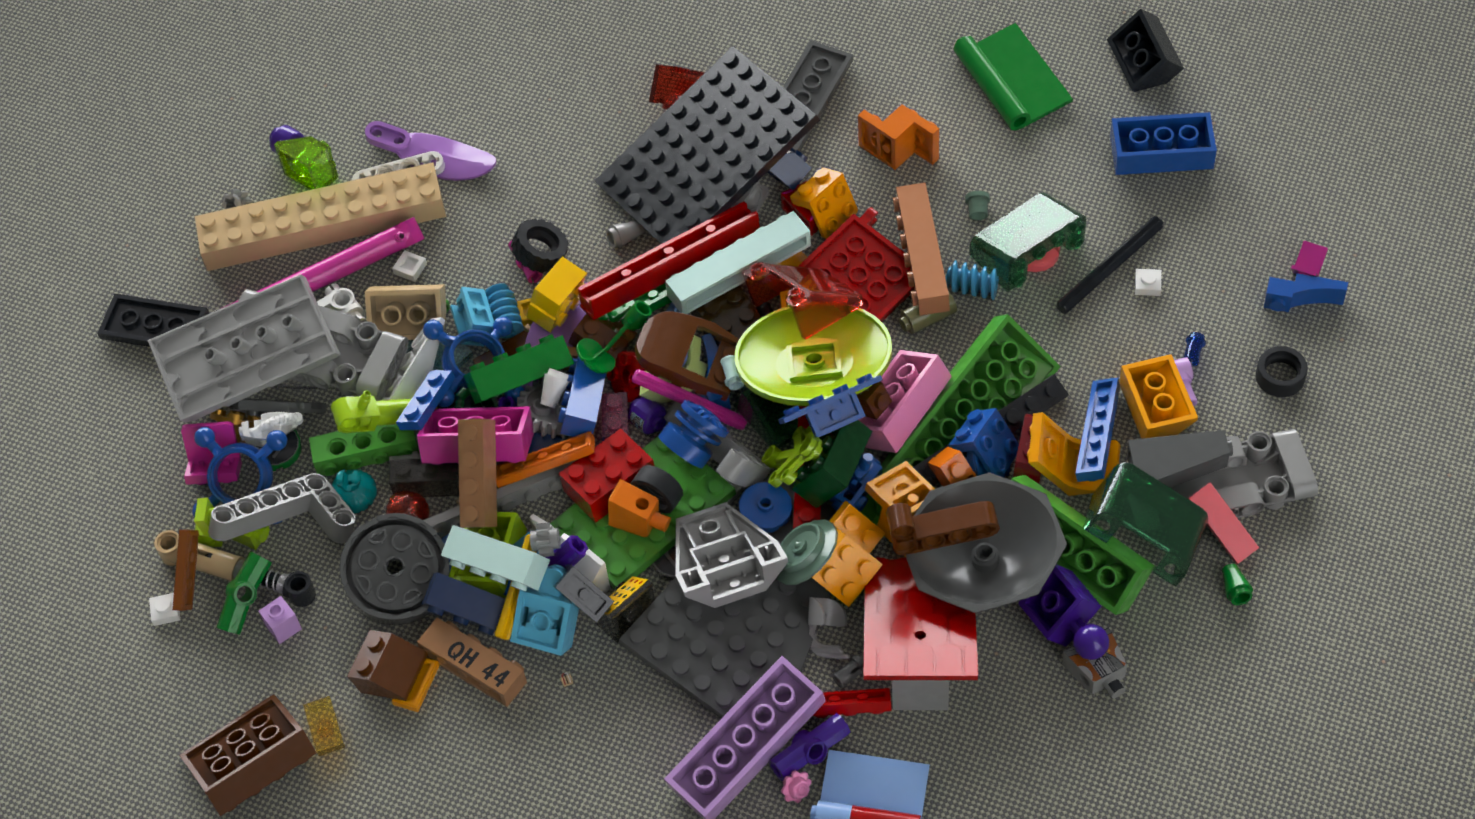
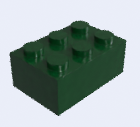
(833, 469)

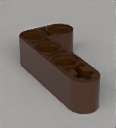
(940, 527)

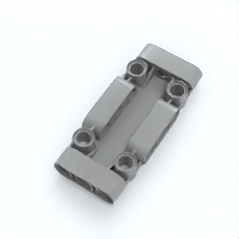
(365, 361)
(1254, 473)

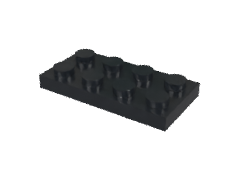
(140, 319)

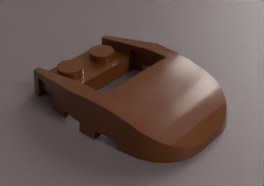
(666, 342)

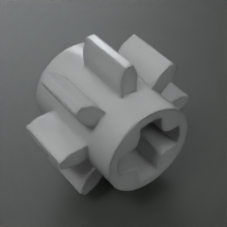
(235, 199)
(545, 539)

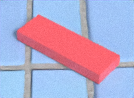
(1224, 524)

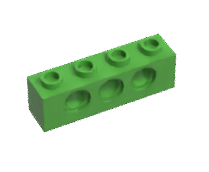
(378, 449)

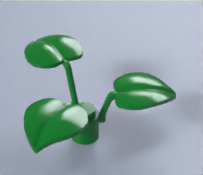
(594, 355)

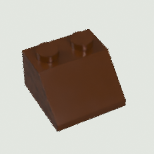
(602, 332)
(386, 666)

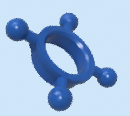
(434, 331)
(205, 438)

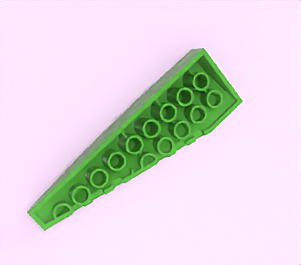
(989, 375)

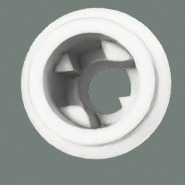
(553, 387)

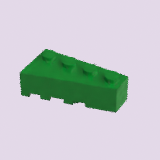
(518, 369)

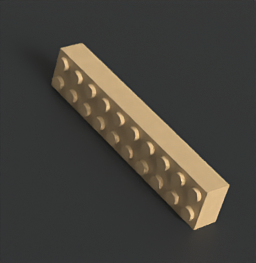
(318, 216)

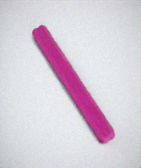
(679, 395)

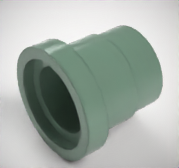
(977, 204)

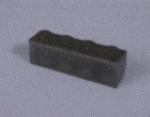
(424, 478)

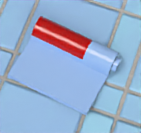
(871, 788)

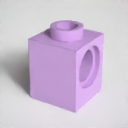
(280, 620)

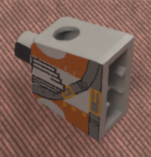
(1098, 673)

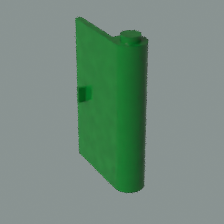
(1012, 76)

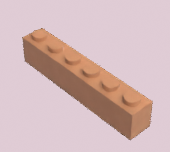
(922, 249)

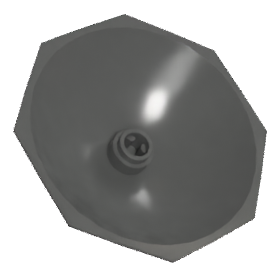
(998, 567)

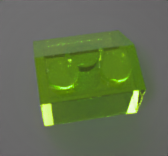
(307, 161)

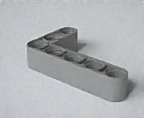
(735, 460)
(282, 502)

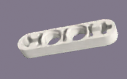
(424, 158)

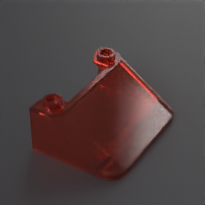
(814, 297)

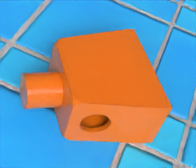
(635, 510)

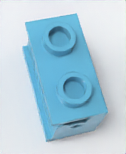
(472, 312)

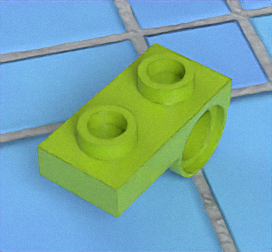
(202, 521)

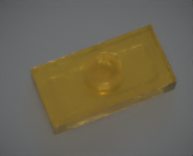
(324, 726)

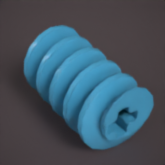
(972, 279)
(503, 304)

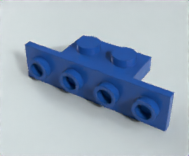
(835, 411)

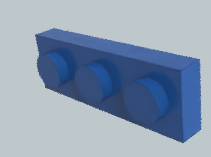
(425, 400)

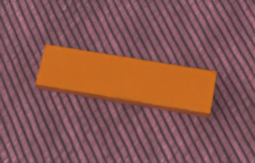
(546, 459)

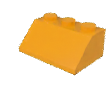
(1157, 397)

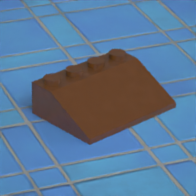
(248, 754)

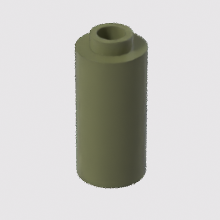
(913, 322)

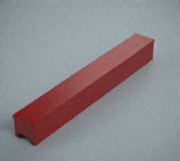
(665, 260)

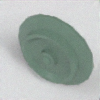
(807, 550)

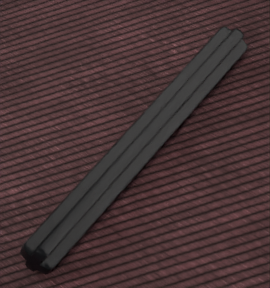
(1109, 265)

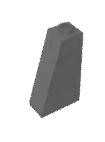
(1180, 457)

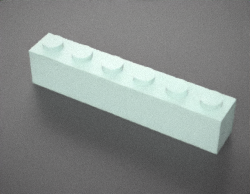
(724, 268)

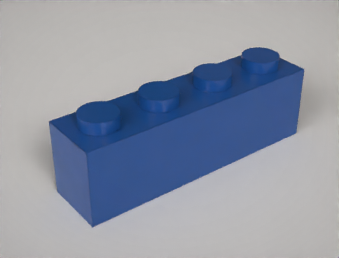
(581, 400)

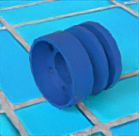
(693, 434)

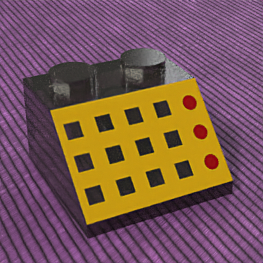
(630, 601)

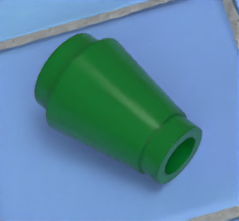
(1236, 585)

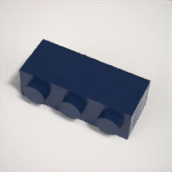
(464, 603)

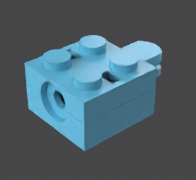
(545, 616)

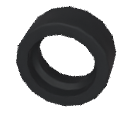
(1285, 355)
(661, 485)

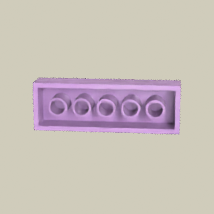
(745, 739)

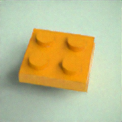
(895, 486)
(851, 562)

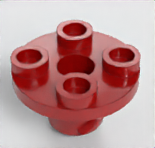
(622, 375)

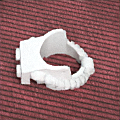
(269, 421)

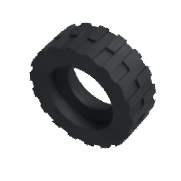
(544, 232)

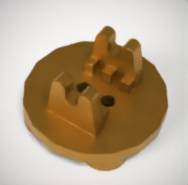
(236, 418)

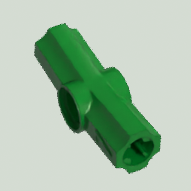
(235, 609)

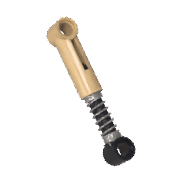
(227, 565)

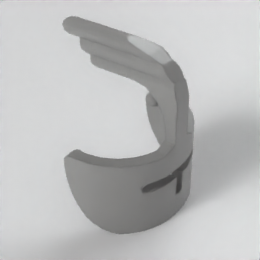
(826, 613)

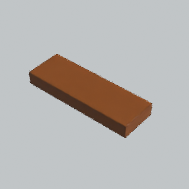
(185, 569)

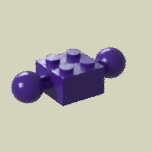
(1063, 614)

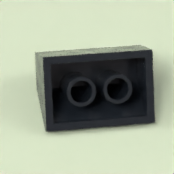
(1145, 52)

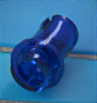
(1195, 343)

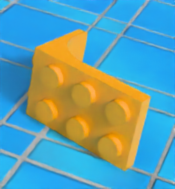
(1057, 453)

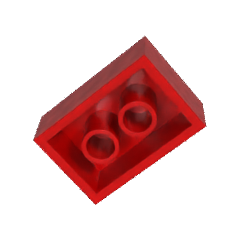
(595, 476)

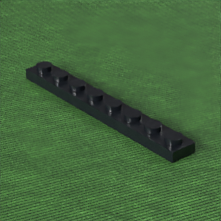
(1034, 401)

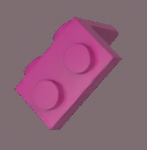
(200, 457)

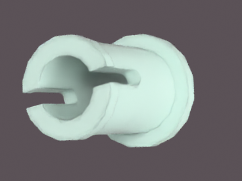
(732, 379)

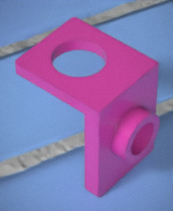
(1310, 259)

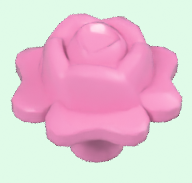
(796, 786)

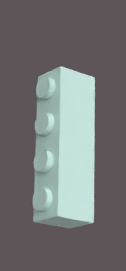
(496, 558)

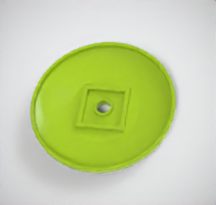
(778, 364)

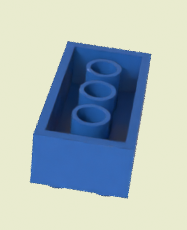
(1163, 143)

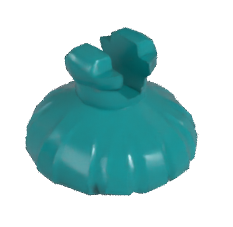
(355, 488)

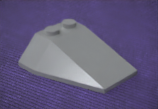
(724, 556)

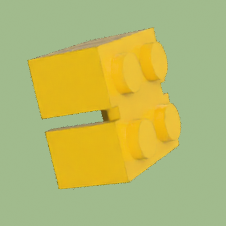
(556, 295)

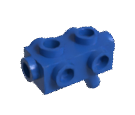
(866, 470)

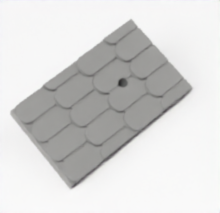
(243, 349)

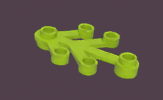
(805, 448)

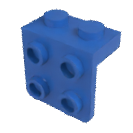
(989, 438)

